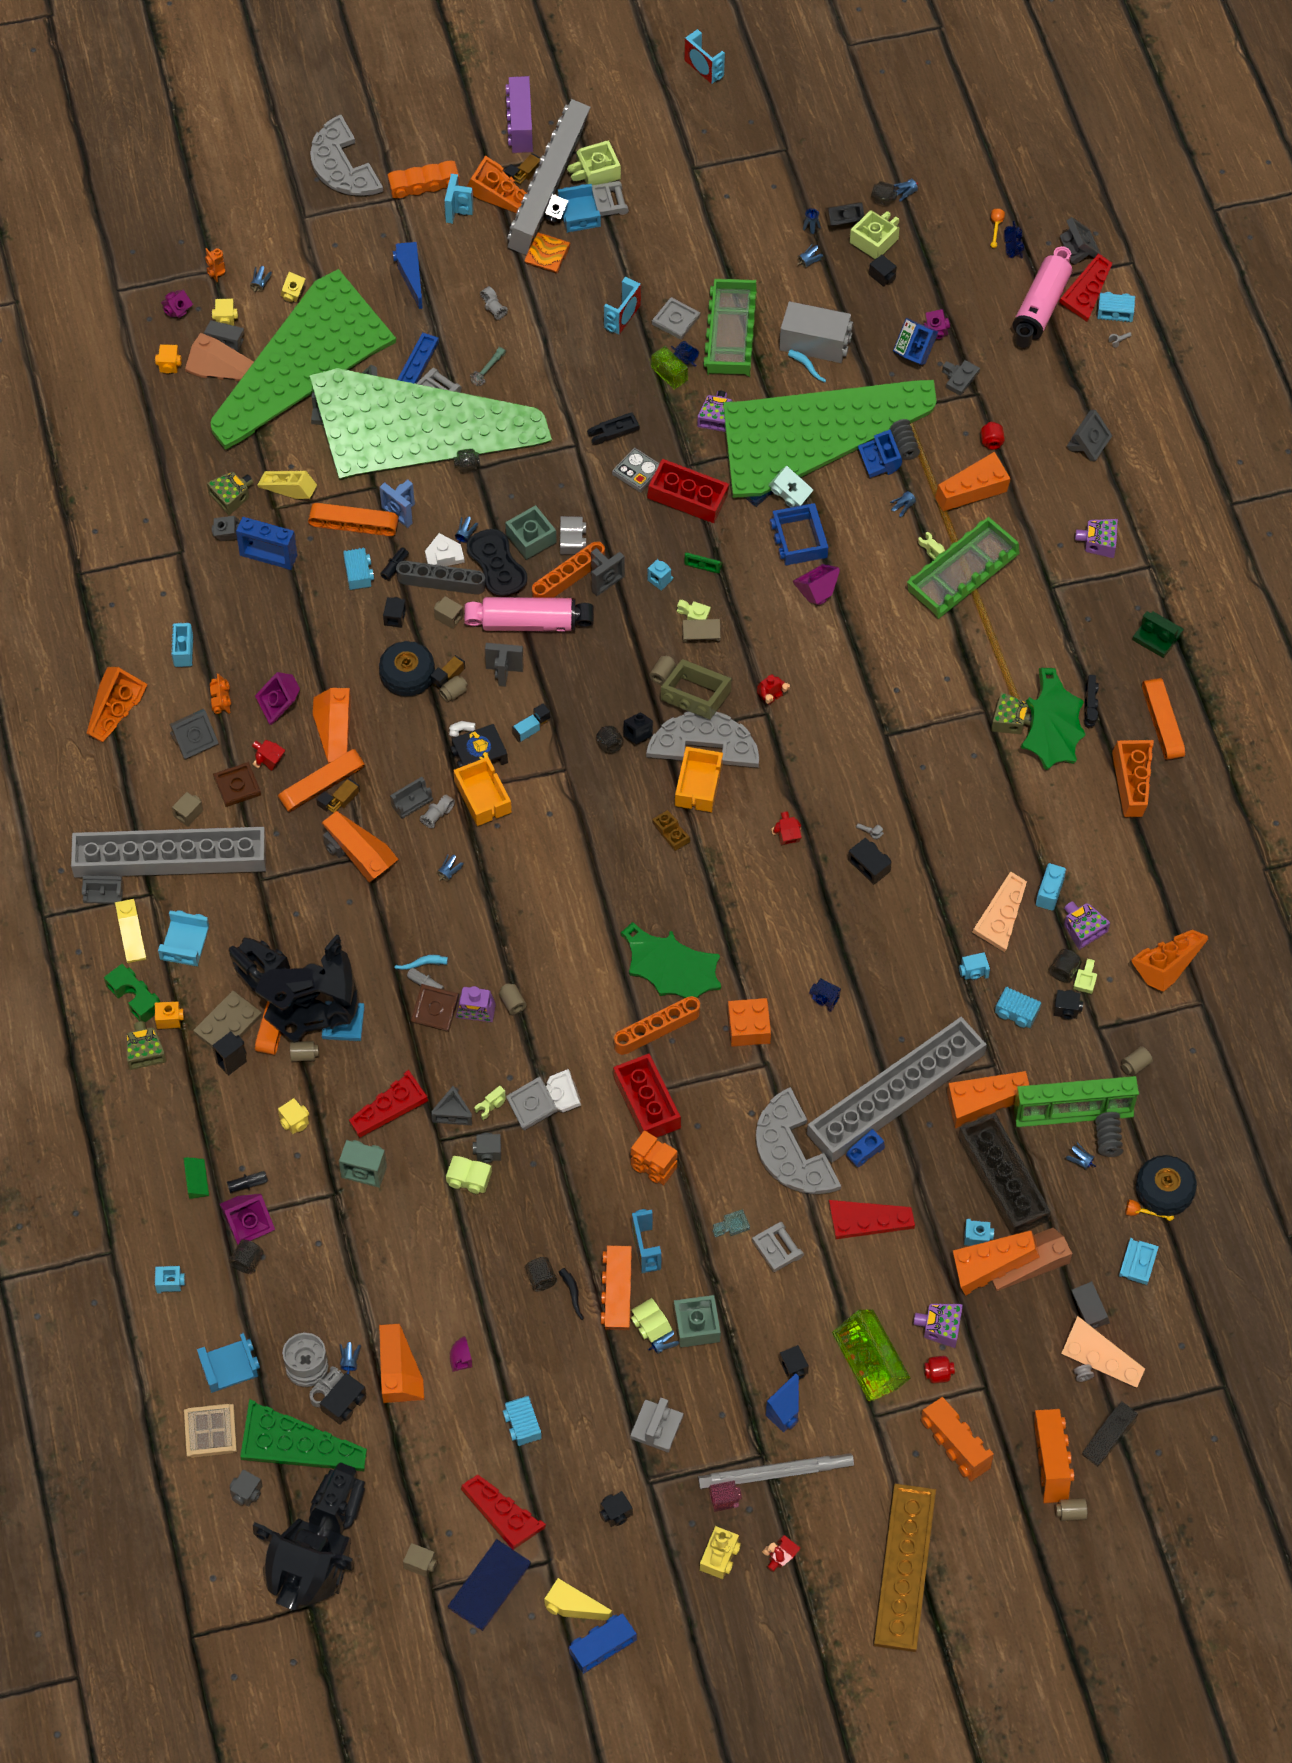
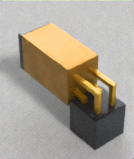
(525, 170)
(450, 670)
(341, 797)

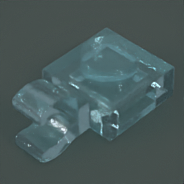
(733, 1222)

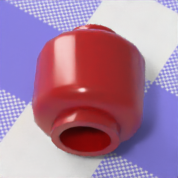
(992, 435)
(939, 1369)

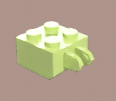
(596, 164)
(875, 233)

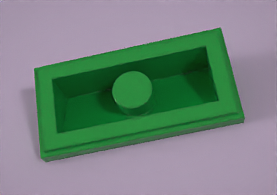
(702, 563)
(196, 1177)

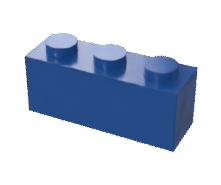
(602, 1642)

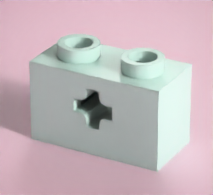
(799, 489)

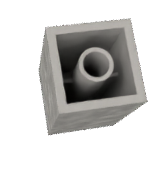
(816, 332)

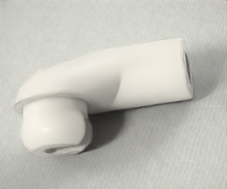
(461, 726)

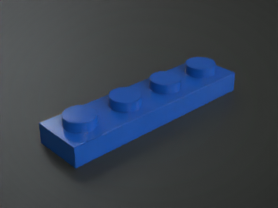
(419, 358)

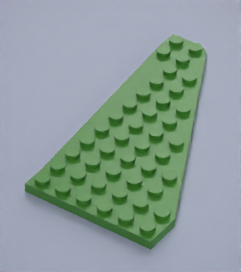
(323, 332)
(813, 429)

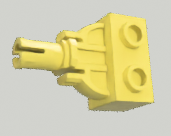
(719, 1553)

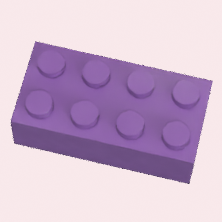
(519, 114)

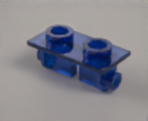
(1016, 246)
(686, 353)

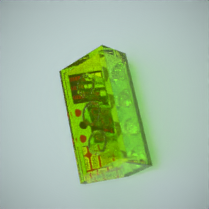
(870, 1354)

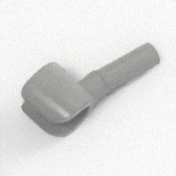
(1114, 337)
(875, 833)

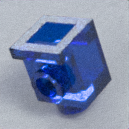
(825, 994)

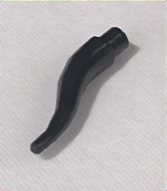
(572, 1285)

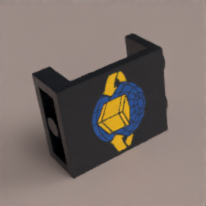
(479, 745)

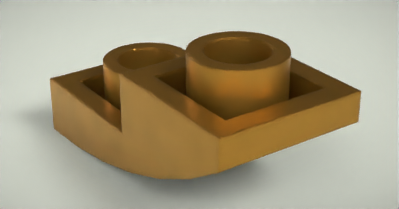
(670, 830)

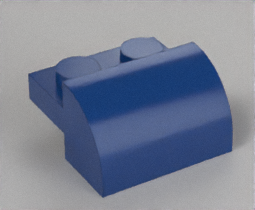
(881, 454)

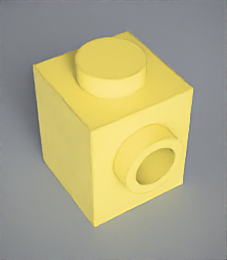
(292, 287)
(225, 311)
(293, 1116)

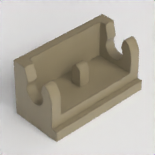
(701, 629)

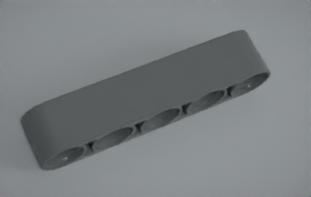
(432, 573)

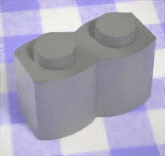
(571, 535)

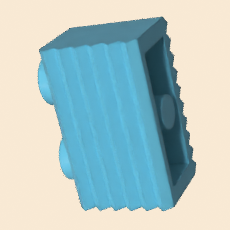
(1116, 307)
(357, 568)
(182, 644)
(1050, 887)
(1017, 1007)
(522, 1420)

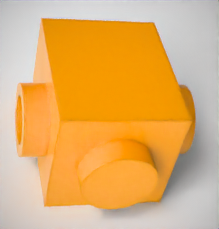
(168, 358)
(168, 1015)

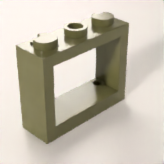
(701, 676)

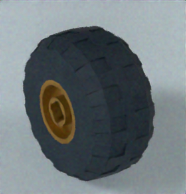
(406, 668)
(1166, 1185)

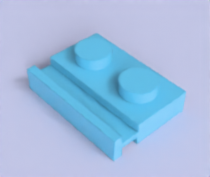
(1138, 1261)

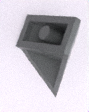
(452, 1110)

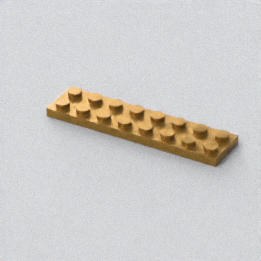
(905, 1568)

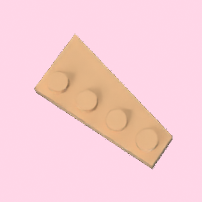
(998, 919)
(1092, 1348)

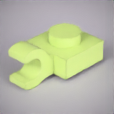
(932, 547)
(694, 612)
(1085, 978)
(492, 1100)

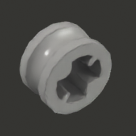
(1084, 1373)

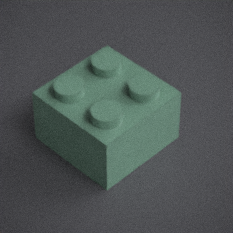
(530, 532)
(363, 1163)
(697, 1321)

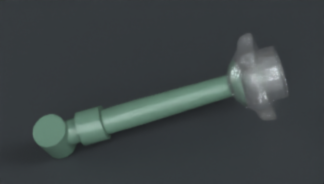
(477, 377)

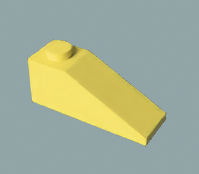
(288, 483)
(130, 930)
(573, 1603)

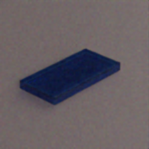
(489, 1585)

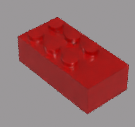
(688, 491)
(647, 1096)

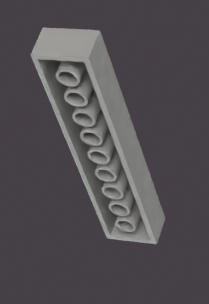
(547, 176)
(169, 852)
(896, 1089)

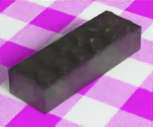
(1004, 1174)

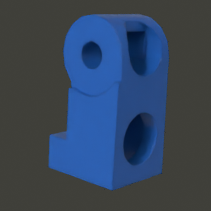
(866, 1148)

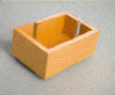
(699, 779)
(479, 792)

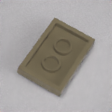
(231, 1015)

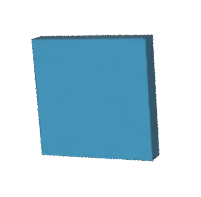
(348, 1032)

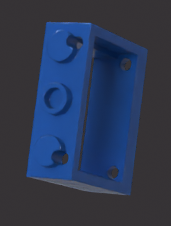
(797, 514)
(264, 552)

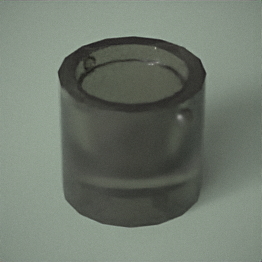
(1065, 965)
(246, 1256)
(540, 1274)

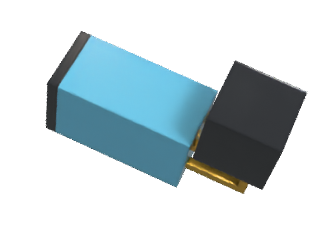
(531, 724)

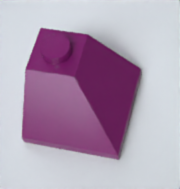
(818, 583)
(277, 695)
(247, 1217)

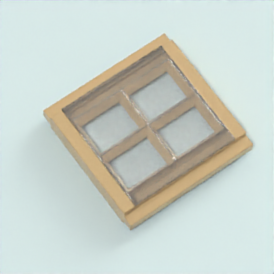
(210, 1430)

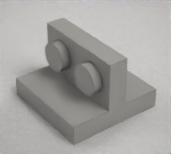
(657, 1425)

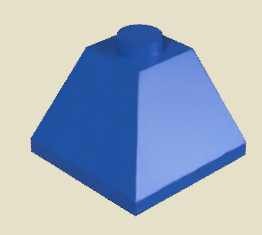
(784, 1405)

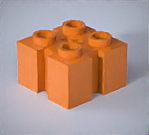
(653, 1158)

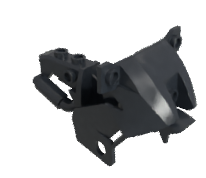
(294, 990)
(312, 1556)

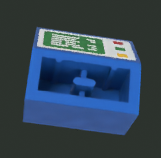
(915, 341)

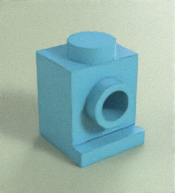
(662, 571)
(974, 966)
(972, 1233)
(164, 1275)

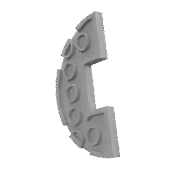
(334, 167)
(696, 730)
(782, 1154)

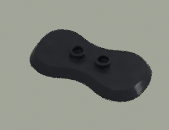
(501, 571)

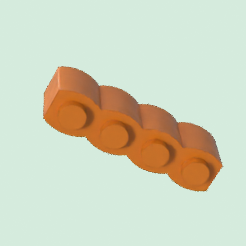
(421, 179)

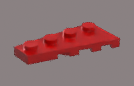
(1085, 290)
(396, 1101)
(863, 1219)
(501, 1512)

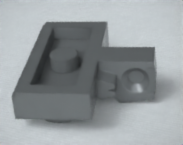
(960, 376)

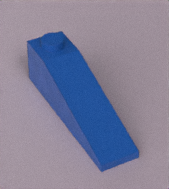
(408, 265)

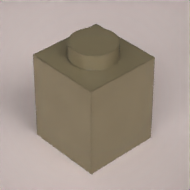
(448, 612)
(187, 808)
(420, 1560)

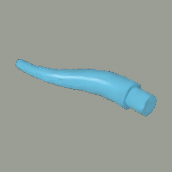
(808, 364)
(429, 959)

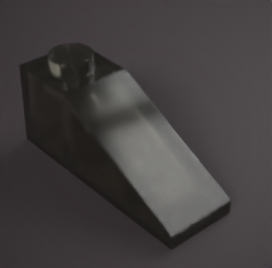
(1110, 1434)

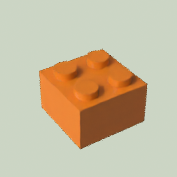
(749, 1022)

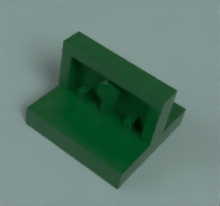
(1157, 633)

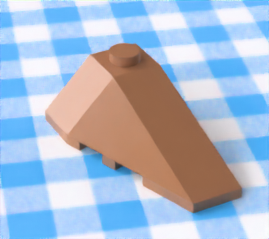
(216, 359)
(1053, 1254)

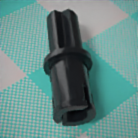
(390, 569)
(247, 1181)

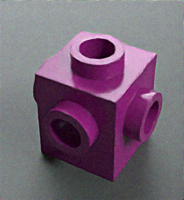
(176, 303)
(937, 321)

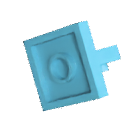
(457, 199)

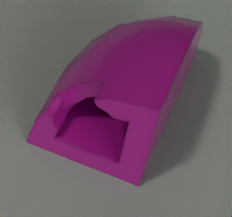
(460, 1355)

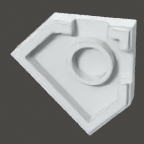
(444, 552)
(563, 1091)

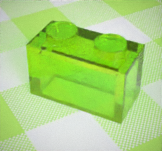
(669, 367)

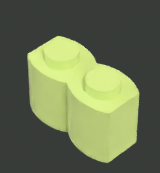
(468, 1174)
(651, 1320)

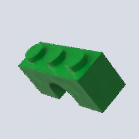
(124, 981)

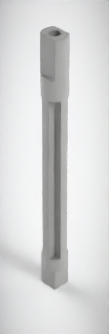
(777, 1470)

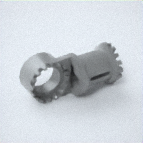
(492, 303)
(435, 811)
(325, 1385)

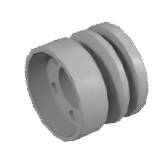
(305, 1359)

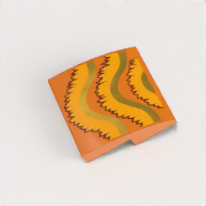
(547, 252)

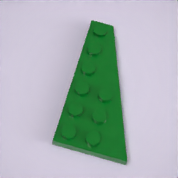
(289, 1441)

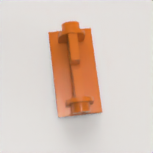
(215, 263)
(219, 687)

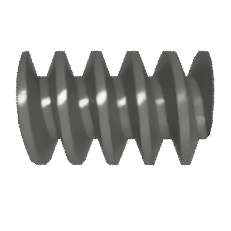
(905, 439)
(1109, 1134)

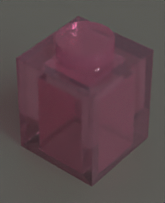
(725, 1496)

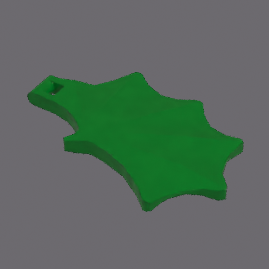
(1054, 722)
(670, 964)

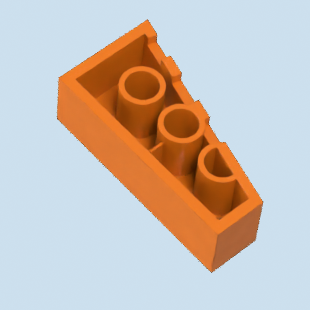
(974, 483)
(1133, 771)
(983, 1096)
(993, 1259)
(618, 1287)
(957, 1439)
(1053, 1455)

